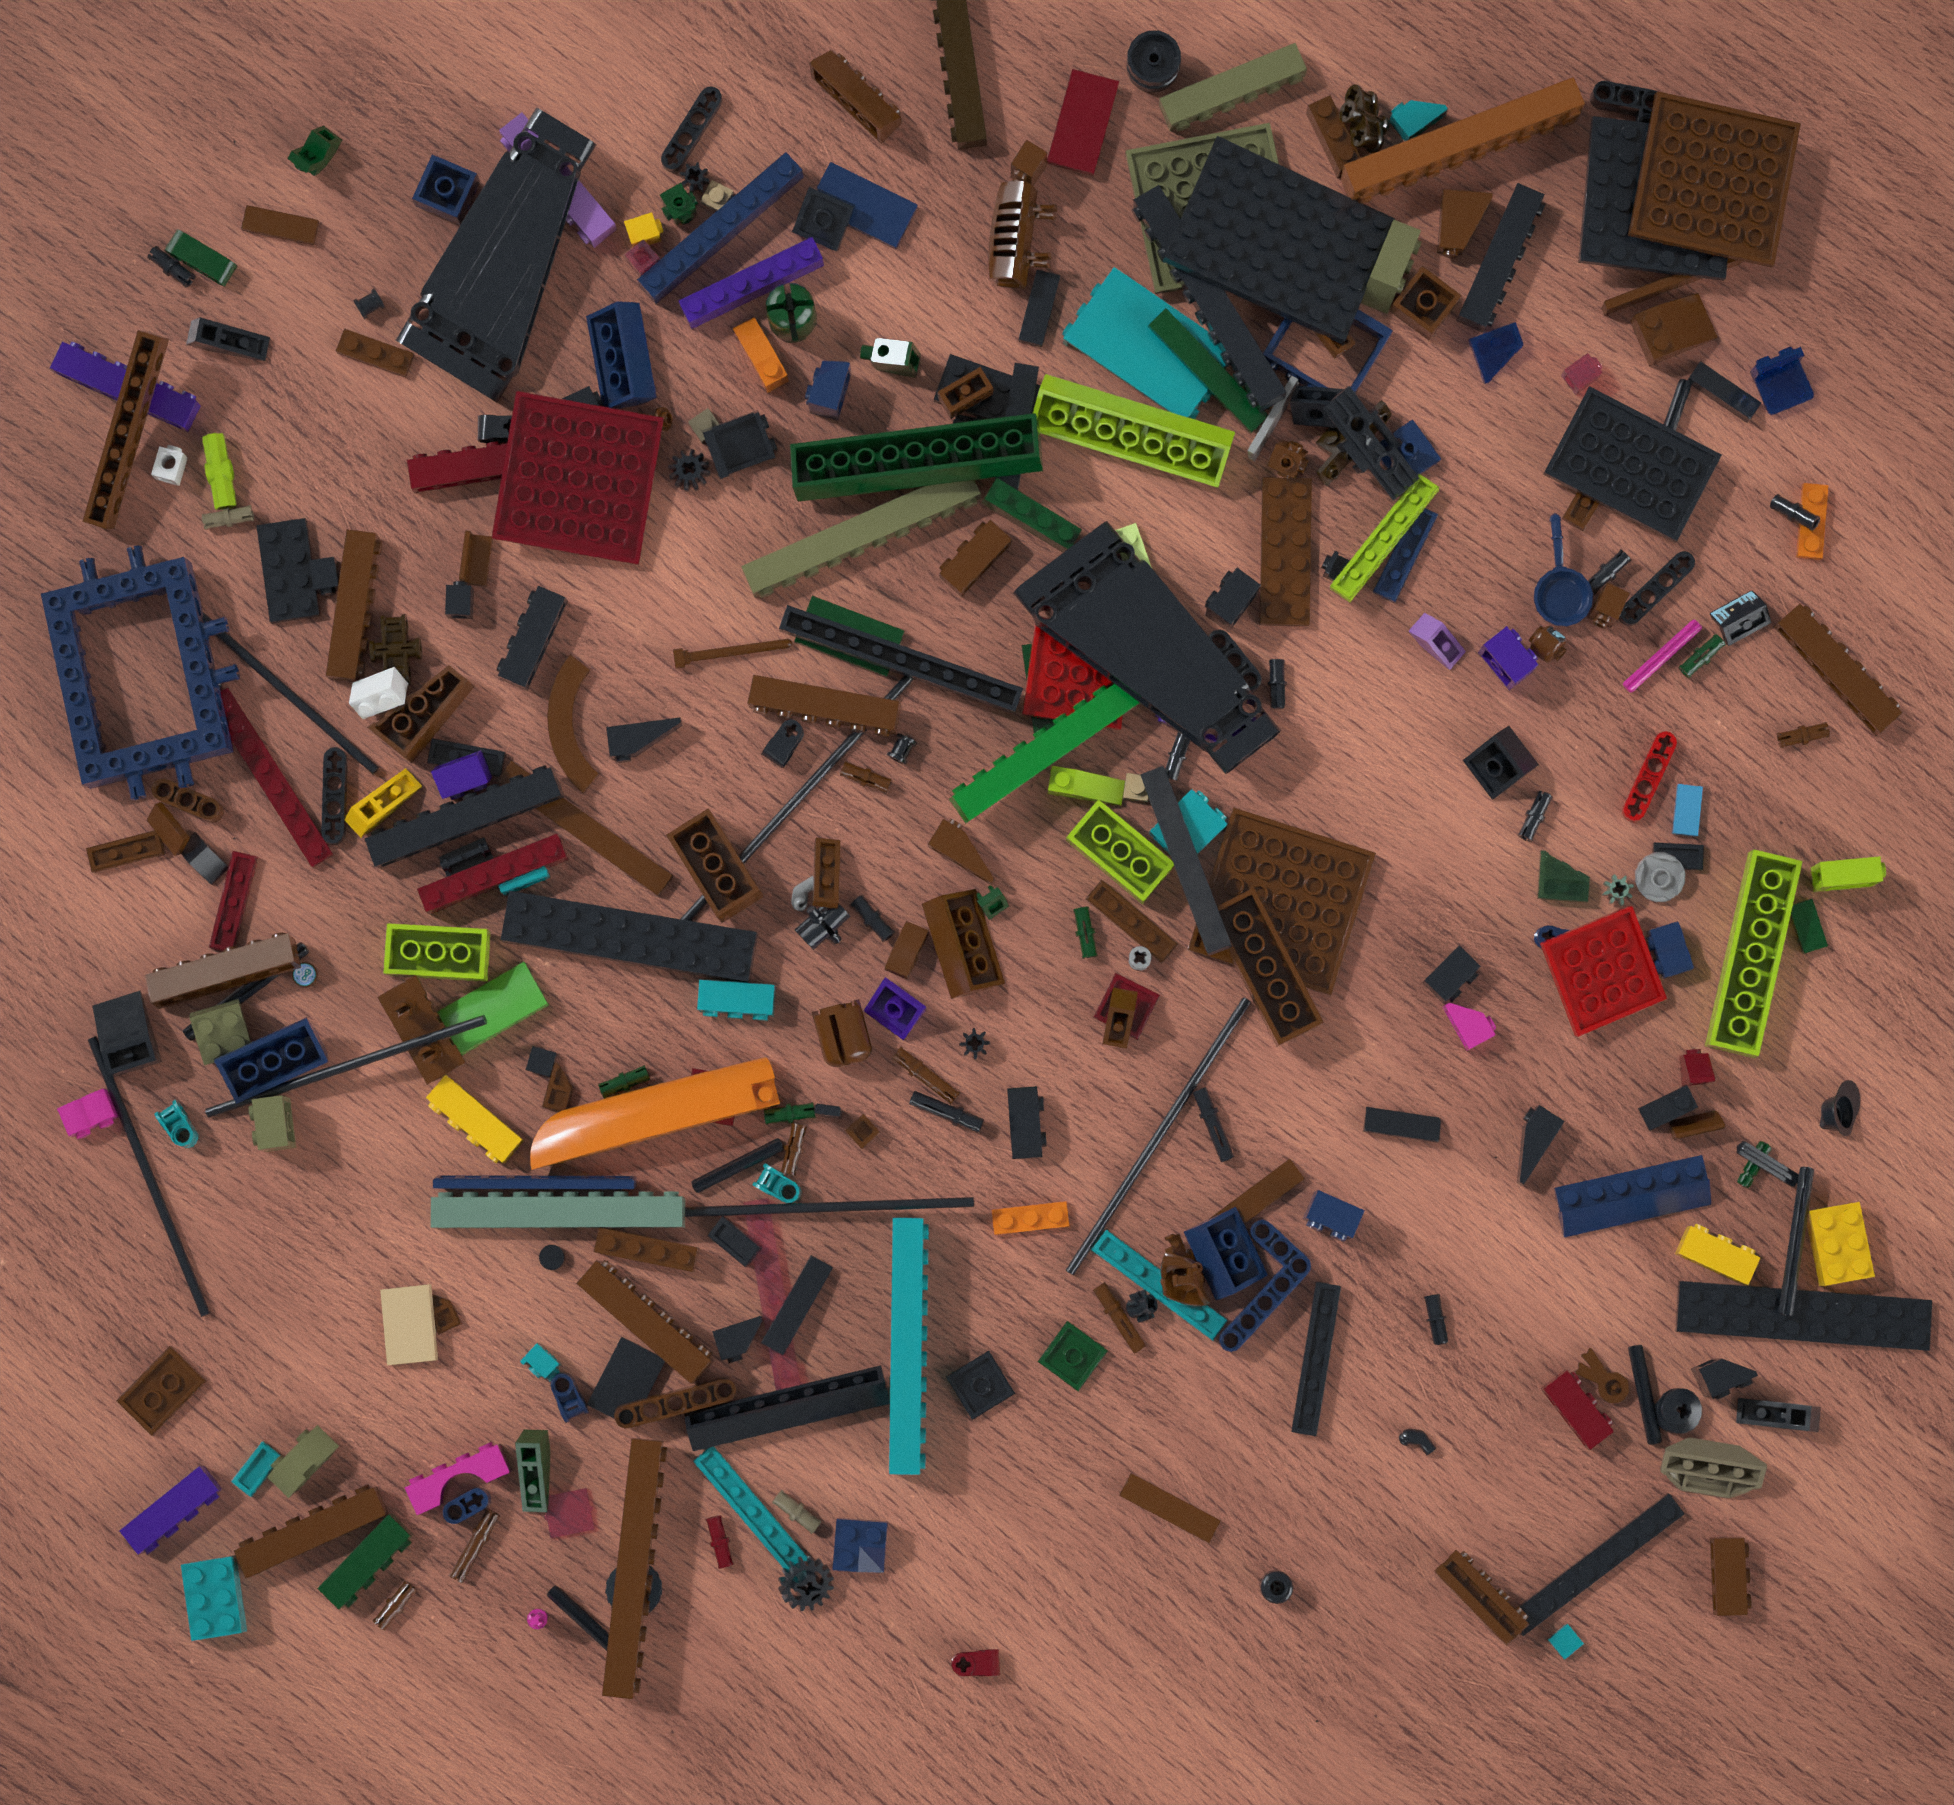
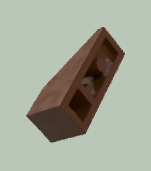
(957, 847)

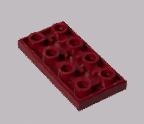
(1082, 122)

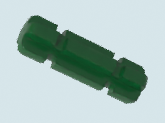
(1751, 1170)

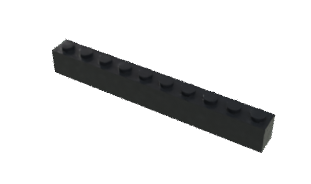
(1212, 308)
(900, 659)

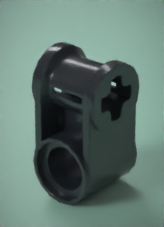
(493, 428)
(780, 747)

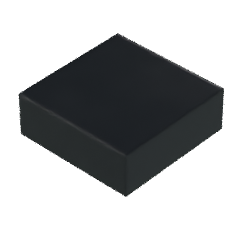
(541, 1061)

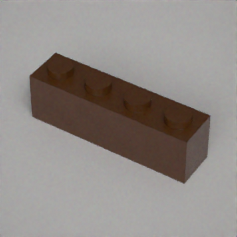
(646, 1250)

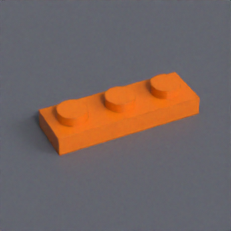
(1811, 543)
(1030, 1218)

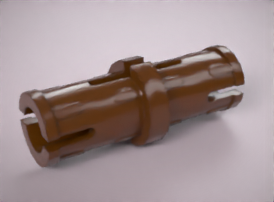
(1803, 735)
(865, 777)
(793, 1149)
(394, 1605)

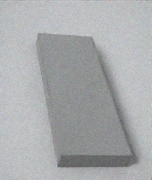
(1271, 421)

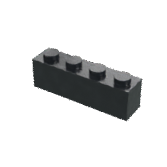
(532, 637)

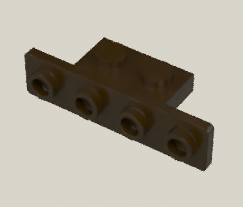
(1332, 437)

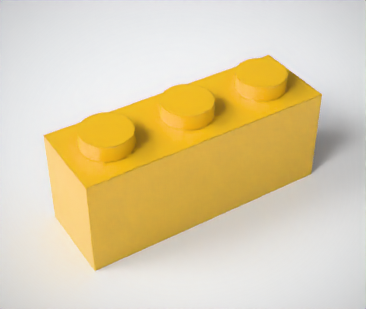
(1718, 1254)

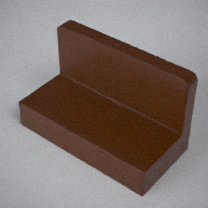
(475, 559)

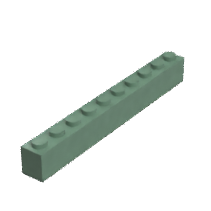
(558, 1212)

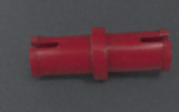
(719, 1541)

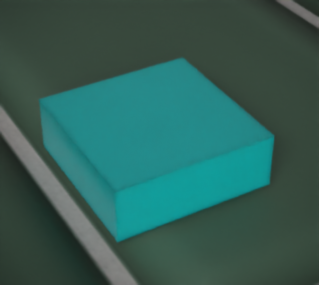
(1565, 1641)

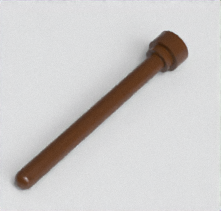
(683, 657)

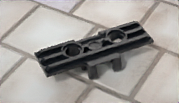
(1365, 447)

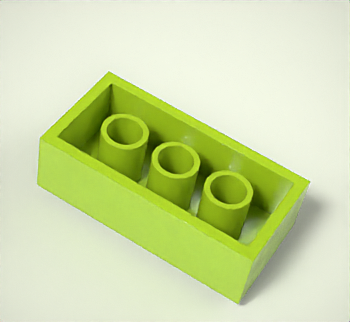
(1120, 851)
(437, 952)

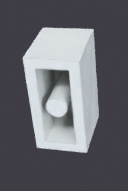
(378, 693)

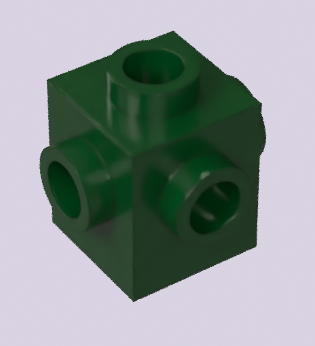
(678, 205)

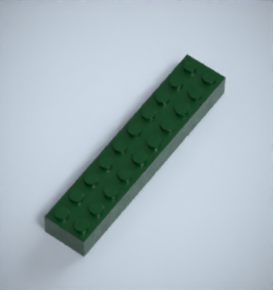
(916, 457)

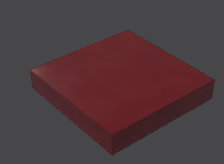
(1144, 1006)

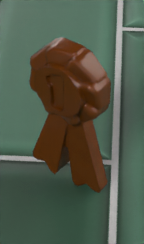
(1611, 1386)

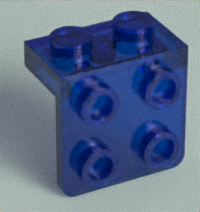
(1782, 380)

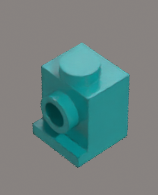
(541, 1362)

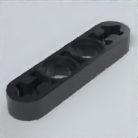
(693, 130)
(1656, 588)
(334, 796)

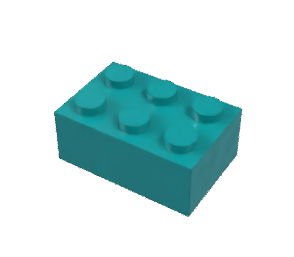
(213, 1598)

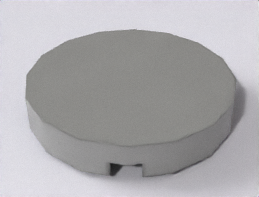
(1659, 876)

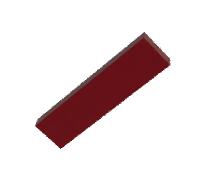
(233, 901)

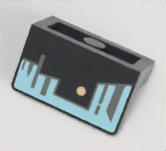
(1741, 617)

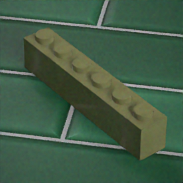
(1233, 87)

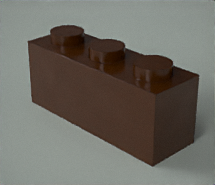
(1332, 133)
(974, 557)
(1729, 1576)

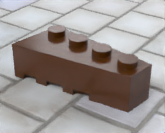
(418, 720)

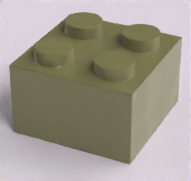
(220, 1030)
(272, 1123)

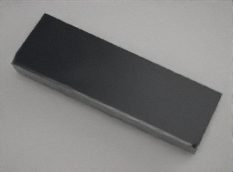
(1724, 392)
(1402, 1124)

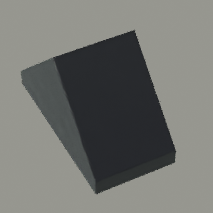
(204, 859)

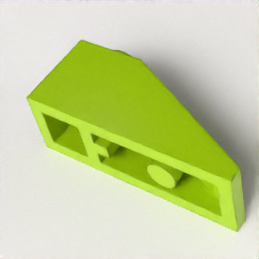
(1085, 786)

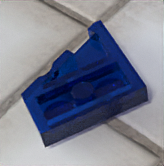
(1495, 349)

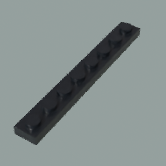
(1600, 1561)

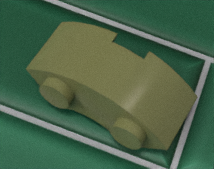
(302, 1461)

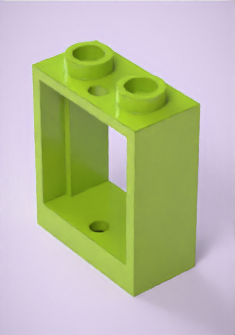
(1847, 874)

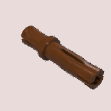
(925, 1075)
(1115, 1311)
(478, 1539)

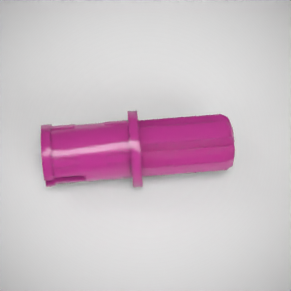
(537, 1618)

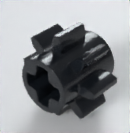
(694, 170)
(979, 1039)
(1141, 1306)

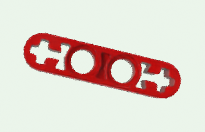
(1652, 778)

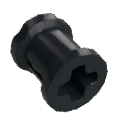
(369, 303)
(901, 749)

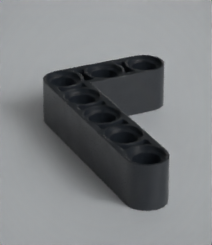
(1615, 104)

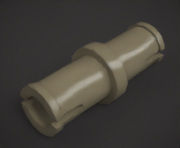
(228, 517)
(796, 1511)

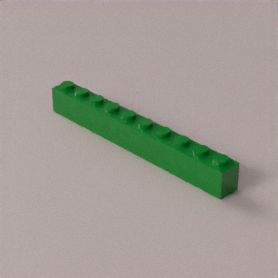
(1041, 752)

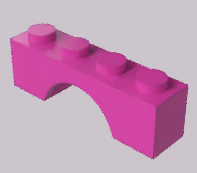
(429, 1491)

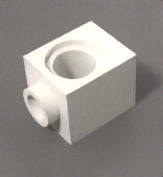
(171, 475)

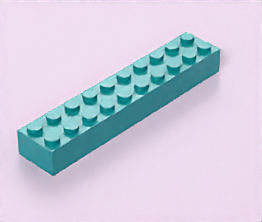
(906, 1346)

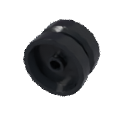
(1163, 50)

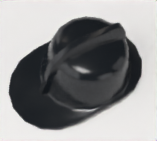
(1842, 1109)

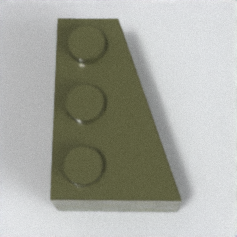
(1391, 265)

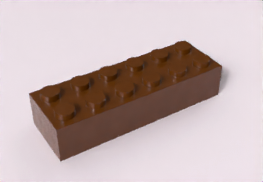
(1267, 969)
(645, 1322)

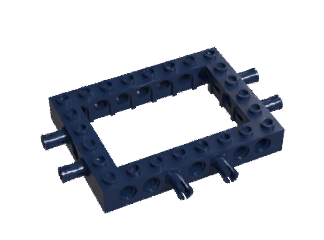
(192, 632)

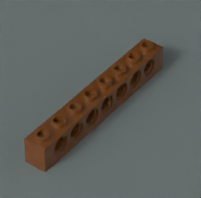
(125, 429)

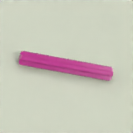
(1662, 656)

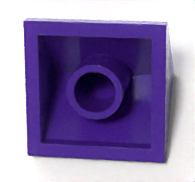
(894, 1008)

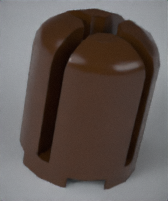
(842, 1034)

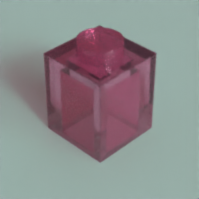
(641, 258)
(1582, 373)

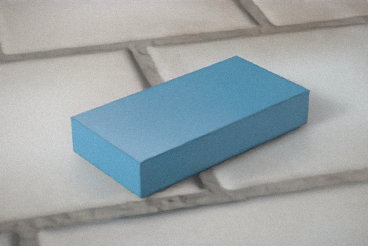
(1687, 810)

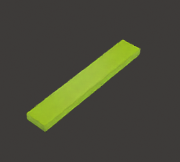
(1384, 538)

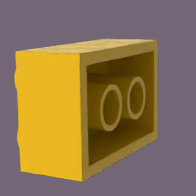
(1839, 1244)

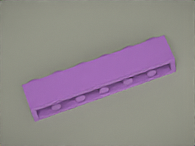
(584, 210)

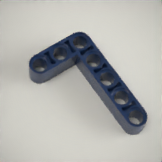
(1269, 1289)

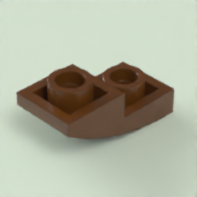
(906, 950)

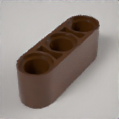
(176, 797)

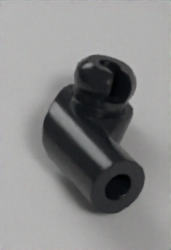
(1417, 1437)

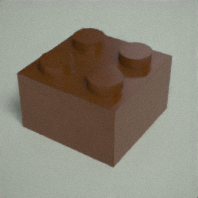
(1425, 303)

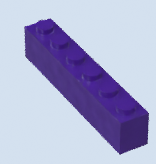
(751, 283)
(107, 378)

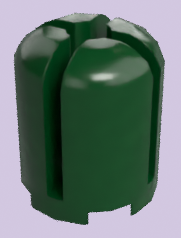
(798, 301)

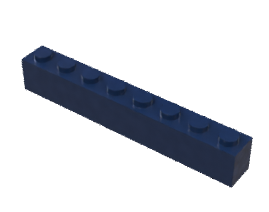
(720, 228)

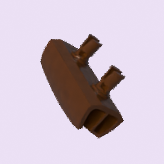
(1012, 234)
(414, 1017)

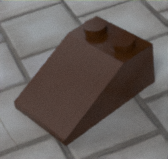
(1672, 328)

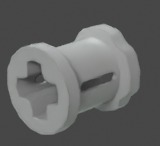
(1139, 950)

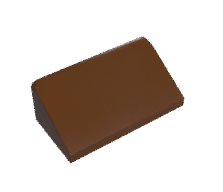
(1696, 1125)

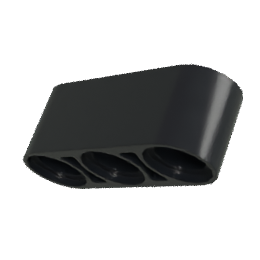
(1232, 649)

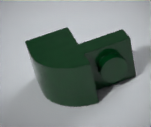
(316, 152)

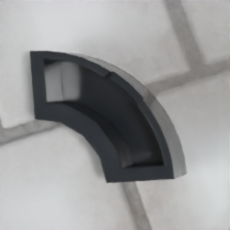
(1025, 1122)

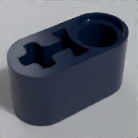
(469, 1496)

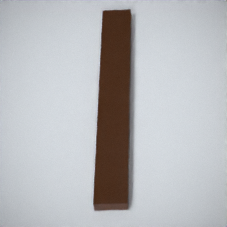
(599, 838)

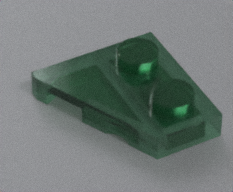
(1560, 881)

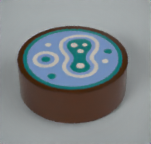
(306, 975)

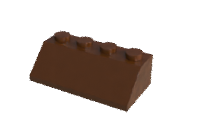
(855, 96)
(963, 943)

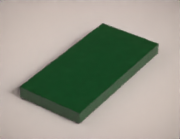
(854, 620)

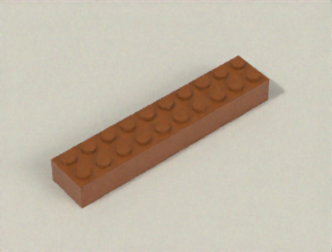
(1462, 141)

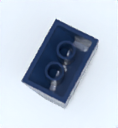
(1227, 1255)

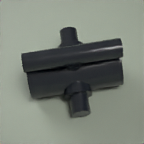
(822, 925)

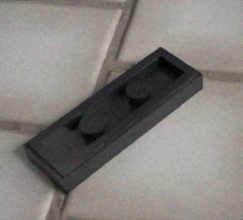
(1039, 308)
(446, 751)

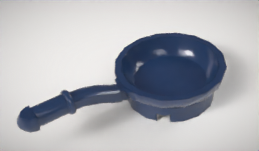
(1562, 593)

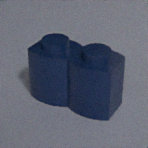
(1669, 950)

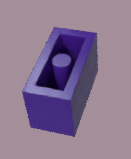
(462, 775)

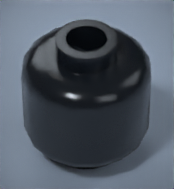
(1285, 1590)

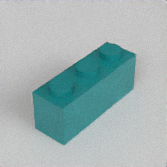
(736, 999)

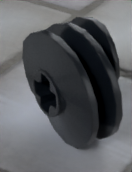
(1667, 1414)

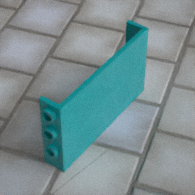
(1117, 337)

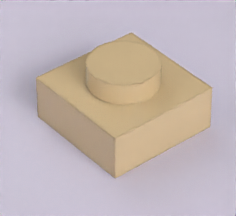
(716, 196)
(1134, 788)

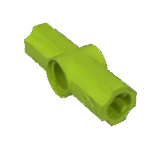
(219, 471)

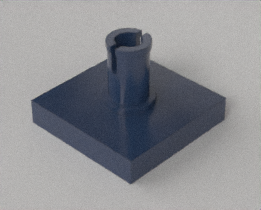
(1414, 449)

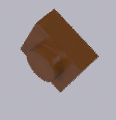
(862, 1131)

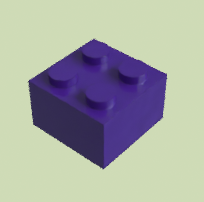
(1508, 657)

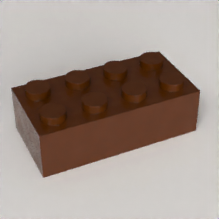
(715, 865)

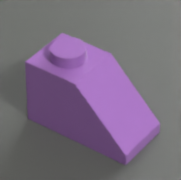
(1437, 640)

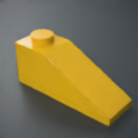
(382, 802)

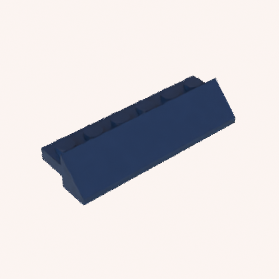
(1633, 1196)

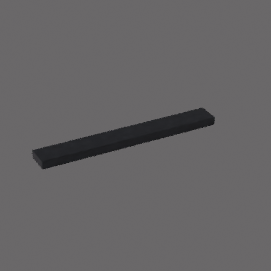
(1186, 860)

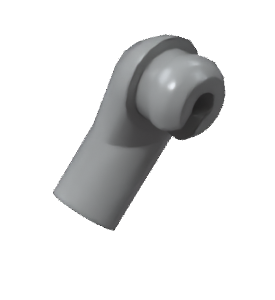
(800, 894)

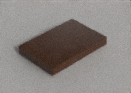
(161, 1390)

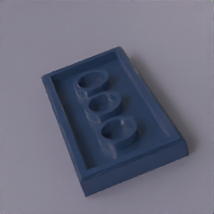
(877, 210)

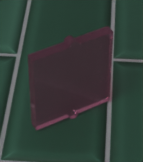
(569, 1513)

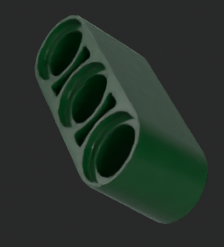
(200, 258)

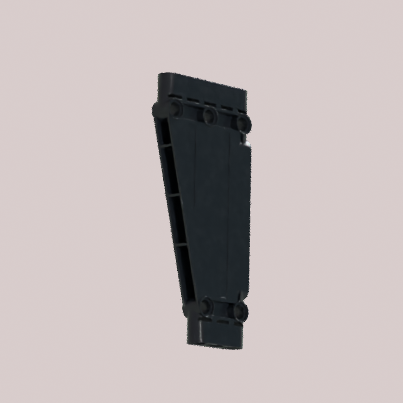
(500, 260)
(1146, 644)

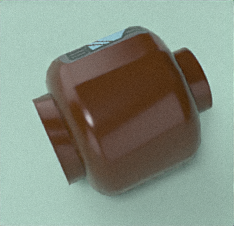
(1548, 644)

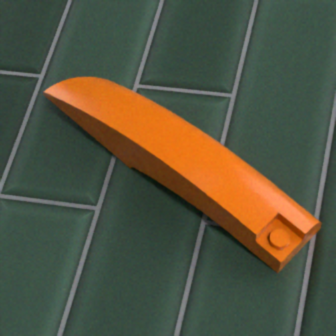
(654, 1112)

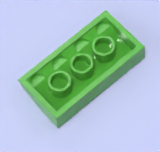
(502, 1001)

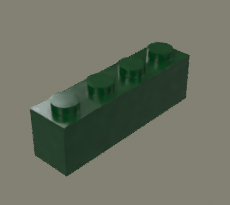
(1031, 516)
(365, 1561)

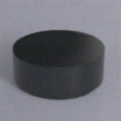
(551, 1257)

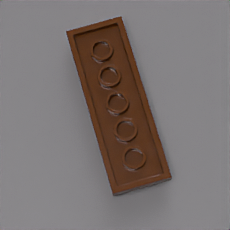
(1285, 551)

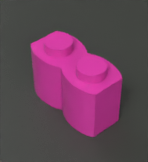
(87, 1113)

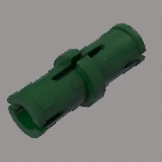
(1714, 645)
(1082, 915)
(624, 1081)
(789, 1113)

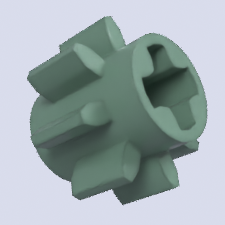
(1615, 896)

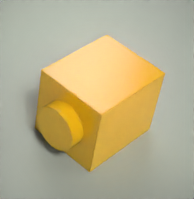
(644, 228)

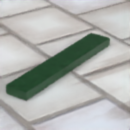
(1206, 369)

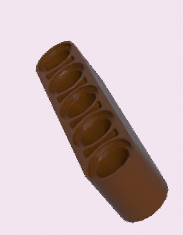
(664, 1411)

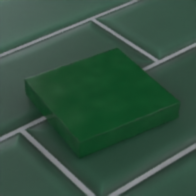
(1072, 1356)

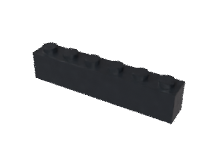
(1500, 258)

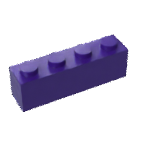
(170, 1510)

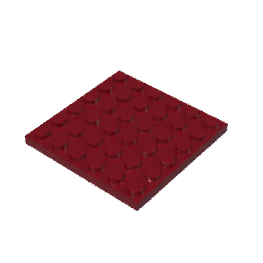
(577, 478)

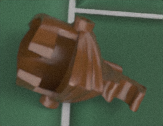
(1182, 1274)

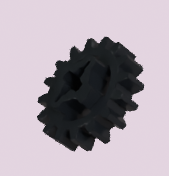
(803, 1580)

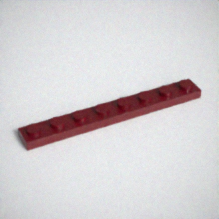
(274, 782)

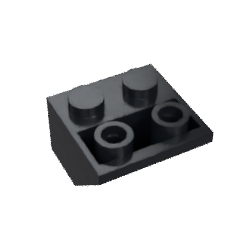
(1720, 1375)

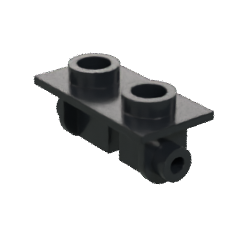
(465, 857)

